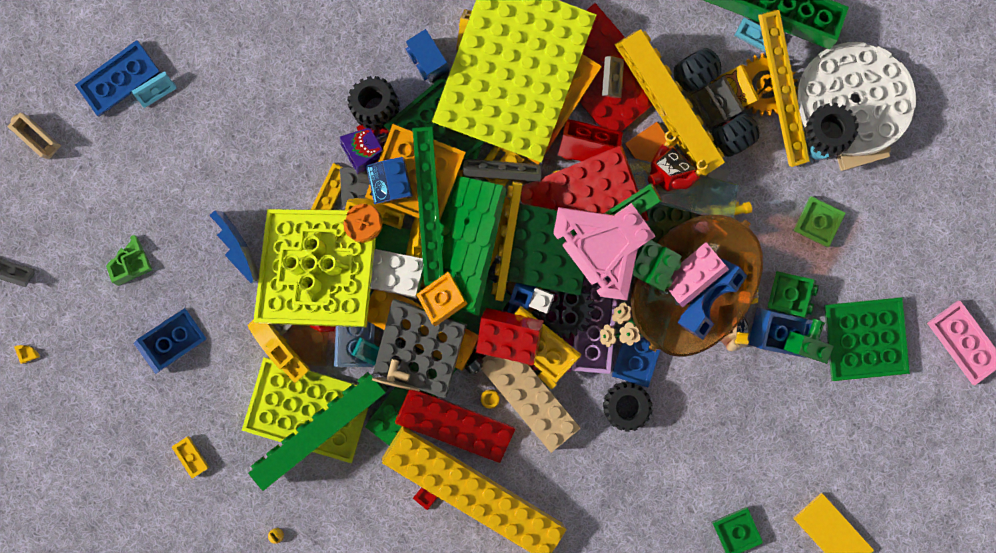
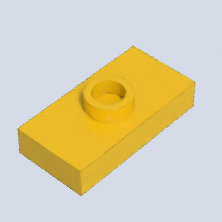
(190, 457)

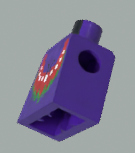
(363, 148)

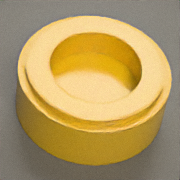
(490, 398)

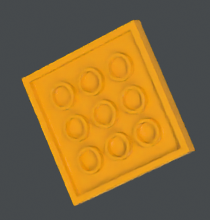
(447, 165)

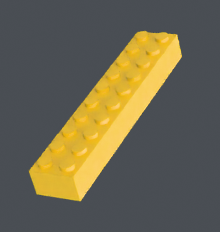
(473, 493)

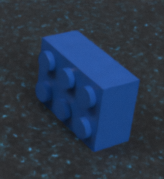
(429, 58)

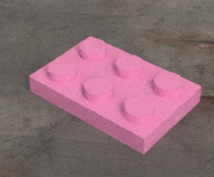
(696, 274)

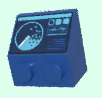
(389, 180)

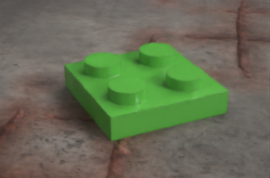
(819, 221)

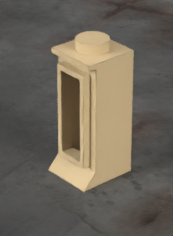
(18, 124)
(850, 161)

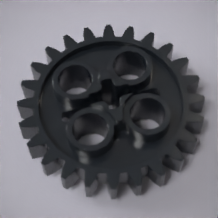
(580, 309)

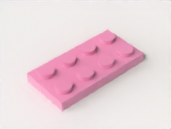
(965, 342)

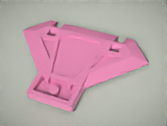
(604, 245)

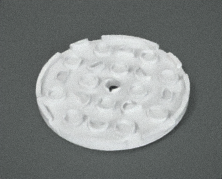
(875, 76)

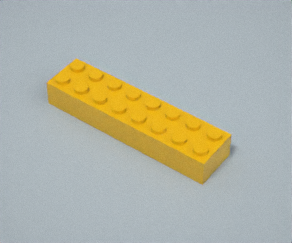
(668, 100)

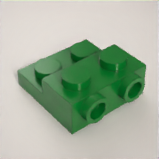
(656, 265)
(792, 294)

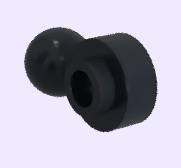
(475, 362)

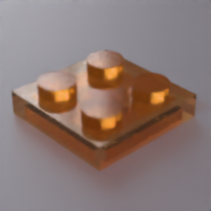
(309, 344)

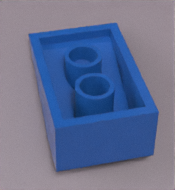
(772, 330)
(169, 341)

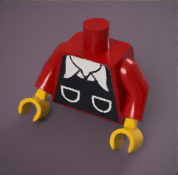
(672, 169)

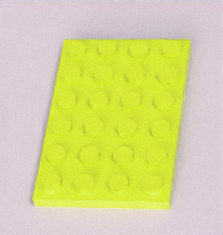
(283, 406)

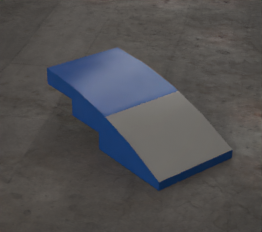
(239, 252)

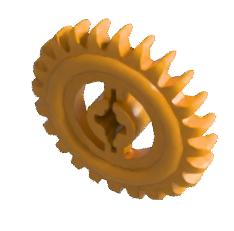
(762, 104)

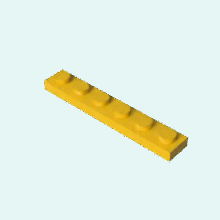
(507, 232)

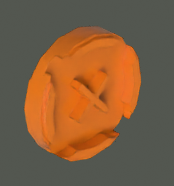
(363, 223)

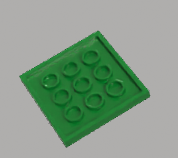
(867, 339)

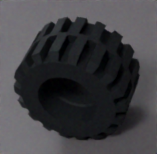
(368, 90)
(833, 114)
(639, 418)

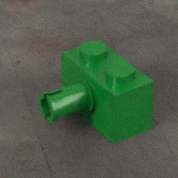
(810, 345)

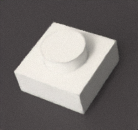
(541, 300)

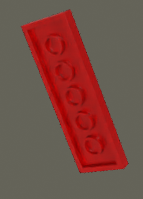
(455, 425)

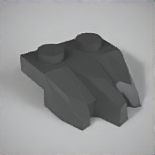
(353, 184)

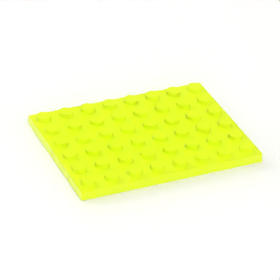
(514, 72)

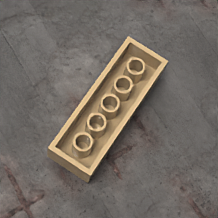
(531, 400)

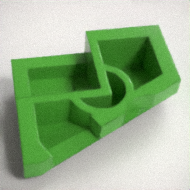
(128, 263)

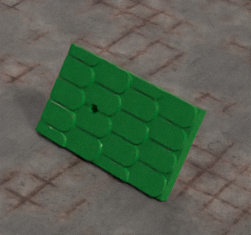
(472, 235)

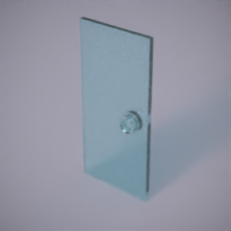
(704, 197)

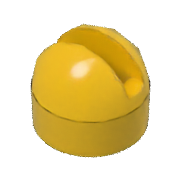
(278, 533)

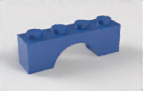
(697, 316)

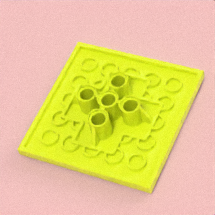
(337, 294)

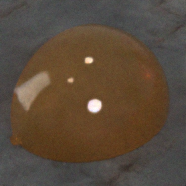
(656, 310)

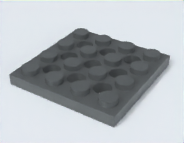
(450, 349)

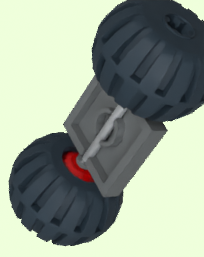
(717, 102)

